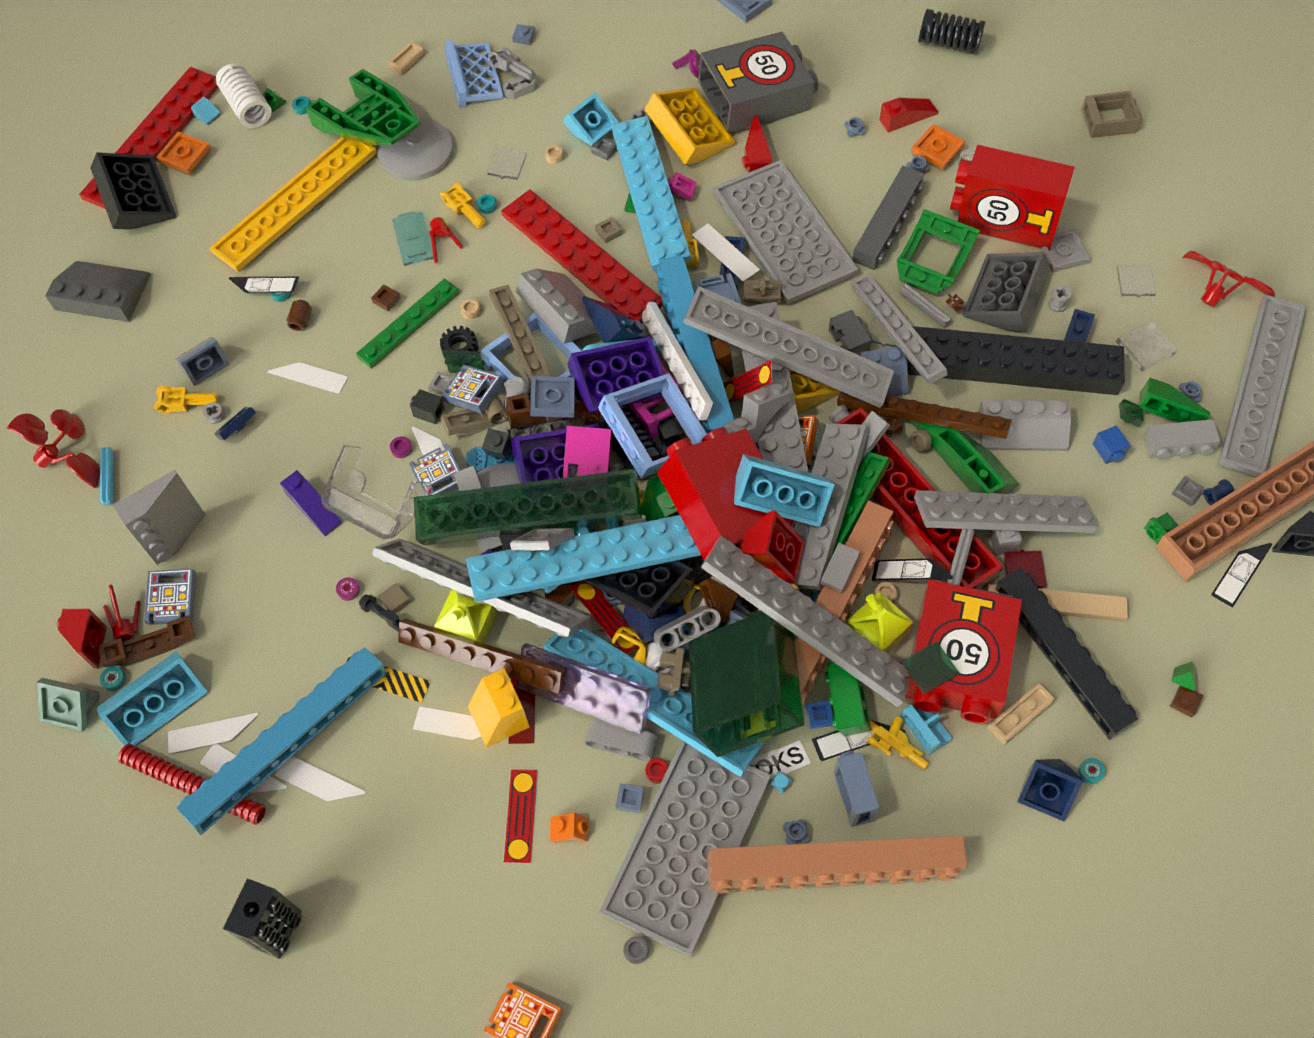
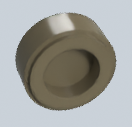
(921, 440)

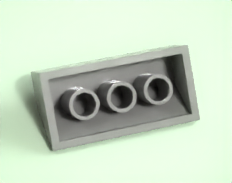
(1033, 424)

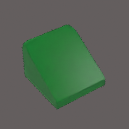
(273, 99)

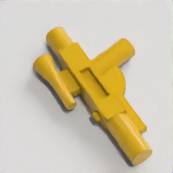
(897, 741)

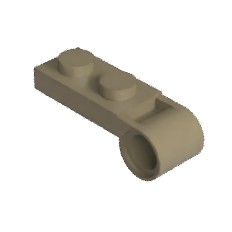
(470, 420)

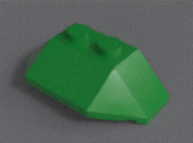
(657, 501)

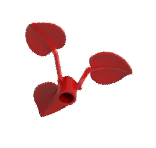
(1215, 292)
(33, 430)

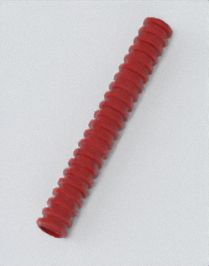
(182, 779)

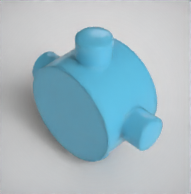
(780, 782)

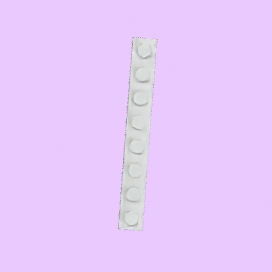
(677, 361)

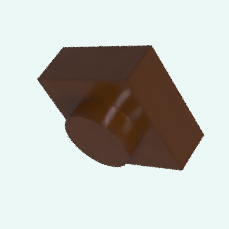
(385, 297)
(1186, 701)

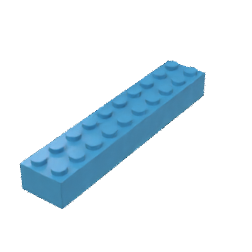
(677, 296)

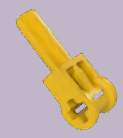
(461, 202)
(692, 243)
(177, 398)

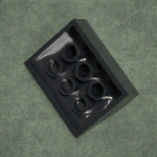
(131, 190)
(650, 587)

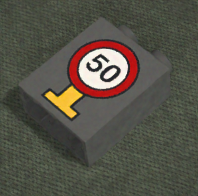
(756, 79)

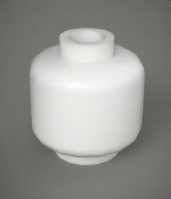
(653, 655)

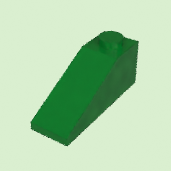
(1170, 403)

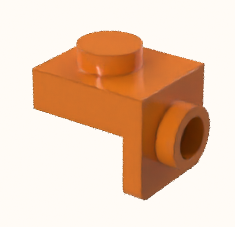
(569, 827)

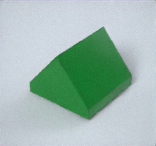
(1185, 676)

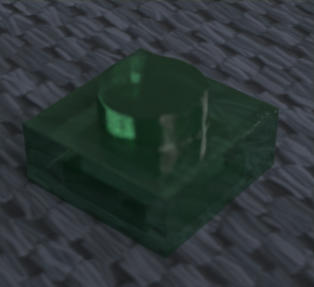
(1130, 412)

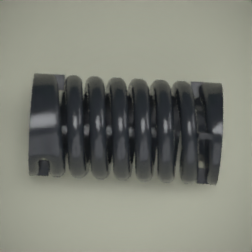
(949, 34)
(643, 435)

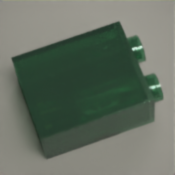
(744, 684)

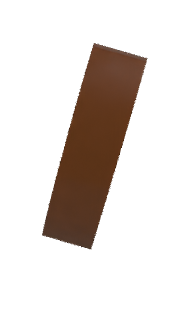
(148, 645)

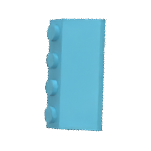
(787, 490)
(151, 700)

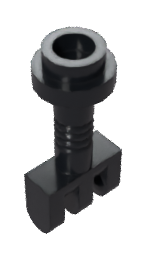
(368, 603)

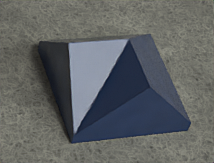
(1050, 787)

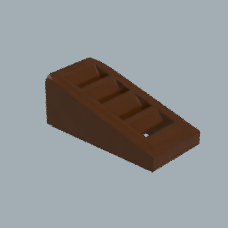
(723, 356)

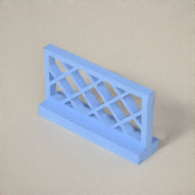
(460, 73)

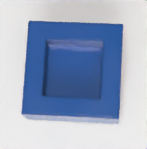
(819, 714)

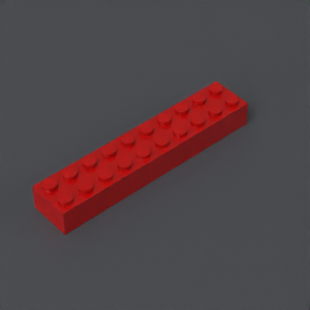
(897, 494)

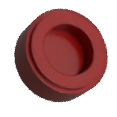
(656, 770)

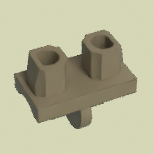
(762, 290)
(672, 681)

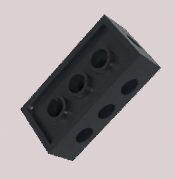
(263, 919)

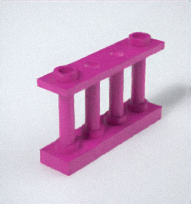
(651, 421)

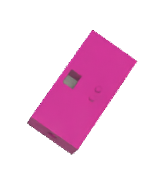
(586, 451)

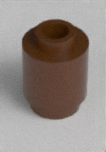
(299, 315)

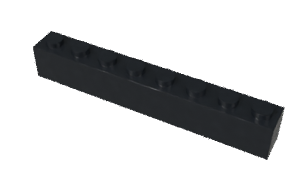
(1068, 656)

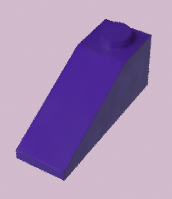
(309, 502)

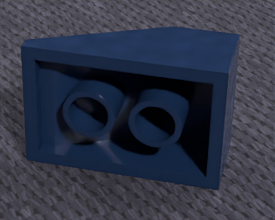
(612, 323)

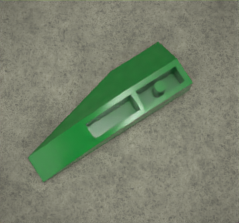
(969, 460)

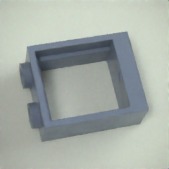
(856, 788)

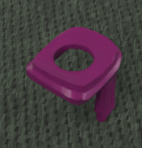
(692, 58)

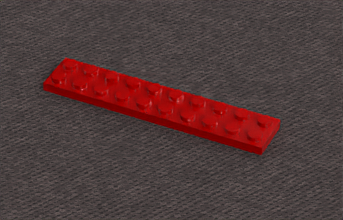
(162, 122)
(580, 255)

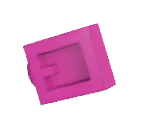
(682, 185)

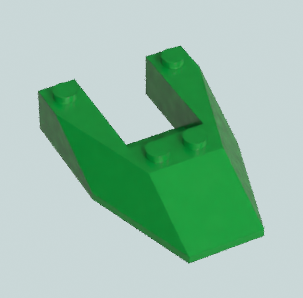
(376, 119)

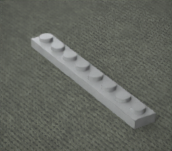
(899, 329)

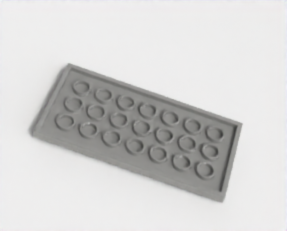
(785, 231)
(665, 874)

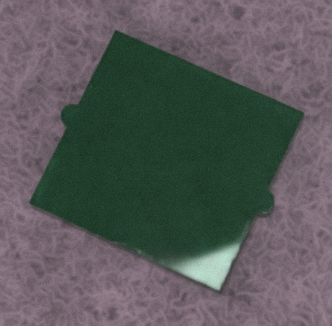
(457, 359)
(930, 667)

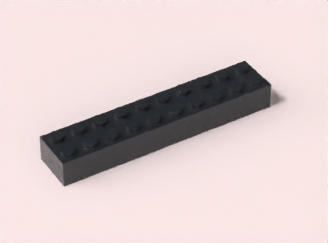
(1026, 360)

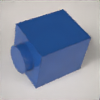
(1111, 445)

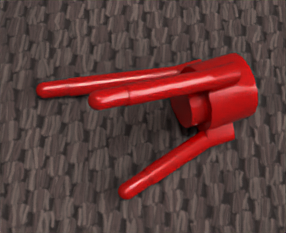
(440, 230)
(122, 627)

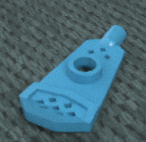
(484, 460)

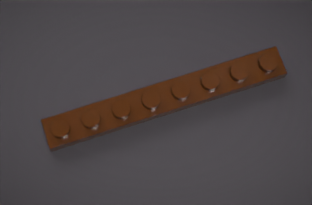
(933, 414)
(481, 655)

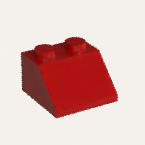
(83, 632)

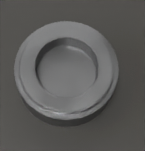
(636, 950)

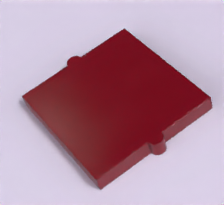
(1030, 562)

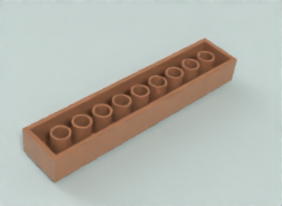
(1241, 515)
(868, 537)
(835, 863)

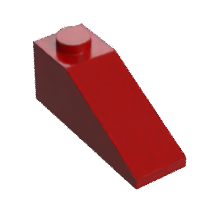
(905, 111)
(756, 148)

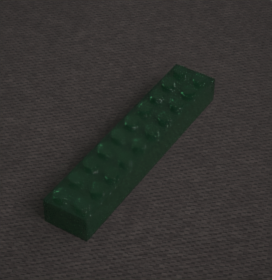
(527, 506)

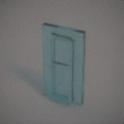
(412, 238)

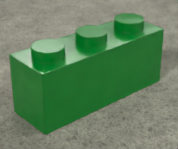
(848, 701)

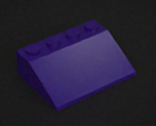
(613, 369)
(540, 455)

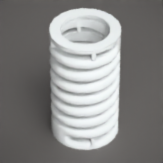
(243, 95)

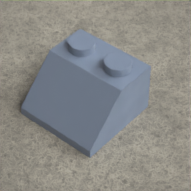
(893, 359)
(202, 361)

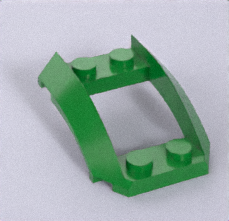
(944, 229)

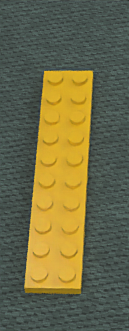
(291, 202)

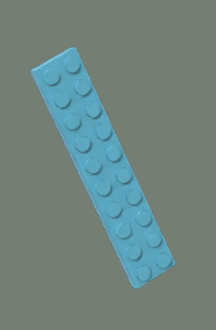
(650, 191)
(580, 558)
(666, 711)

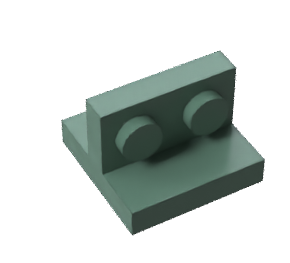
(64, 703)

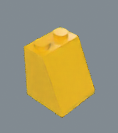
(497, 708)

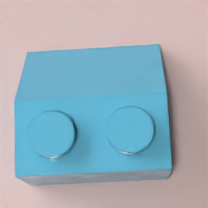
(590, 120)

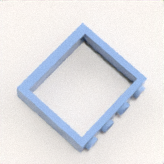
(502, 343)
(624, 432)

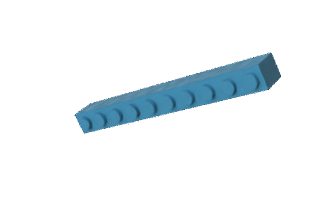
(281, 741)

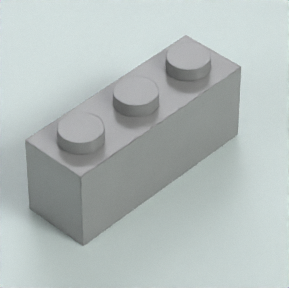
(1181, 439)

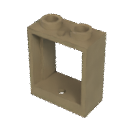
(1100, 102)

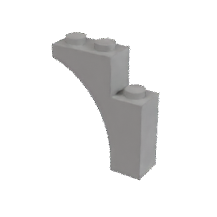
(759, 409)

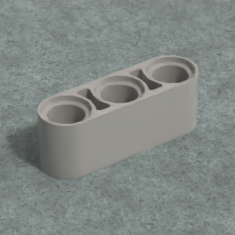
(698, 628)
(620, 741)

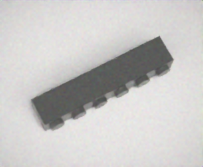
(888, 218)

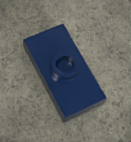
(235, 424)

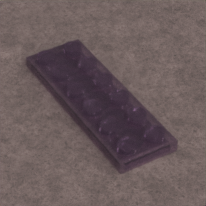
(593, 691)

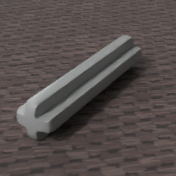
(925, 305)
(961, 556)

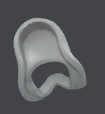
(516, 386)

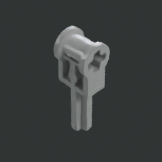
(509, 62)

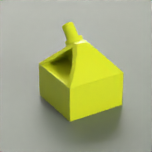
(466, 617)
(881, 622)

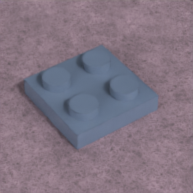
(552, 396)

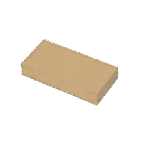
(406, 58)

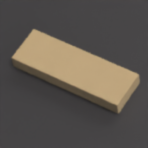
(1021, 713)

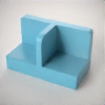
(926, 728)

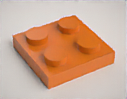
(938, 146)
(183, 153)

